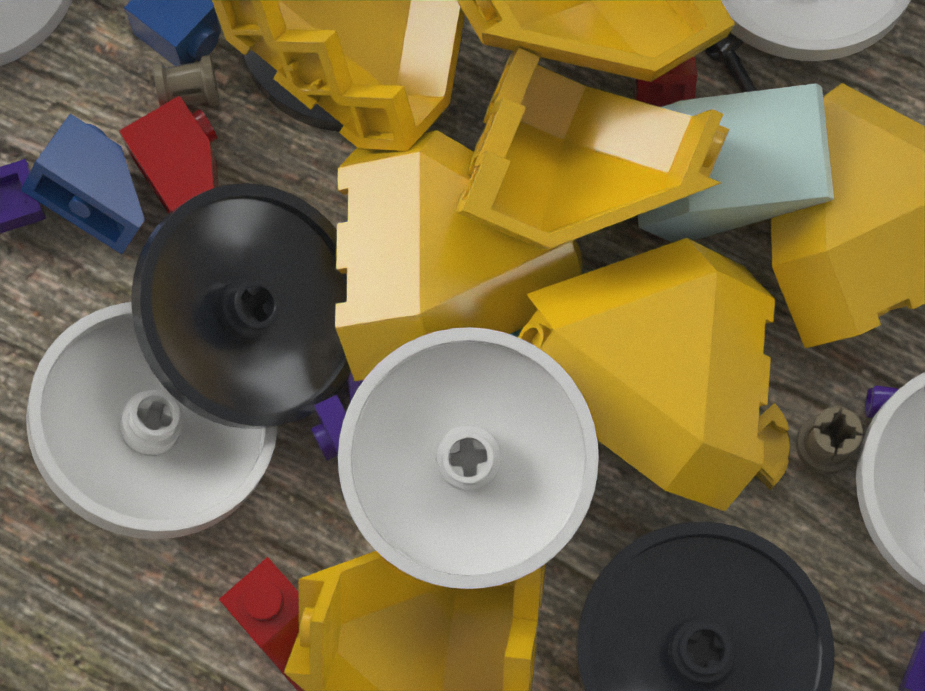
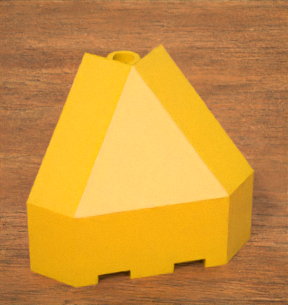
(606, 35)
(366, 62)
(580, 158)
(867, 246)
(419, 262)
(667, 363)
(388, 631)

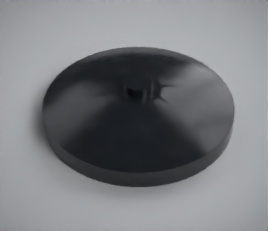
(242, 306)
(704, 614)

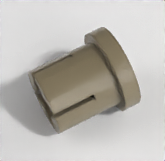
(815, 447)

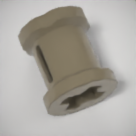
(192, 81)

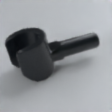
(725, 52)

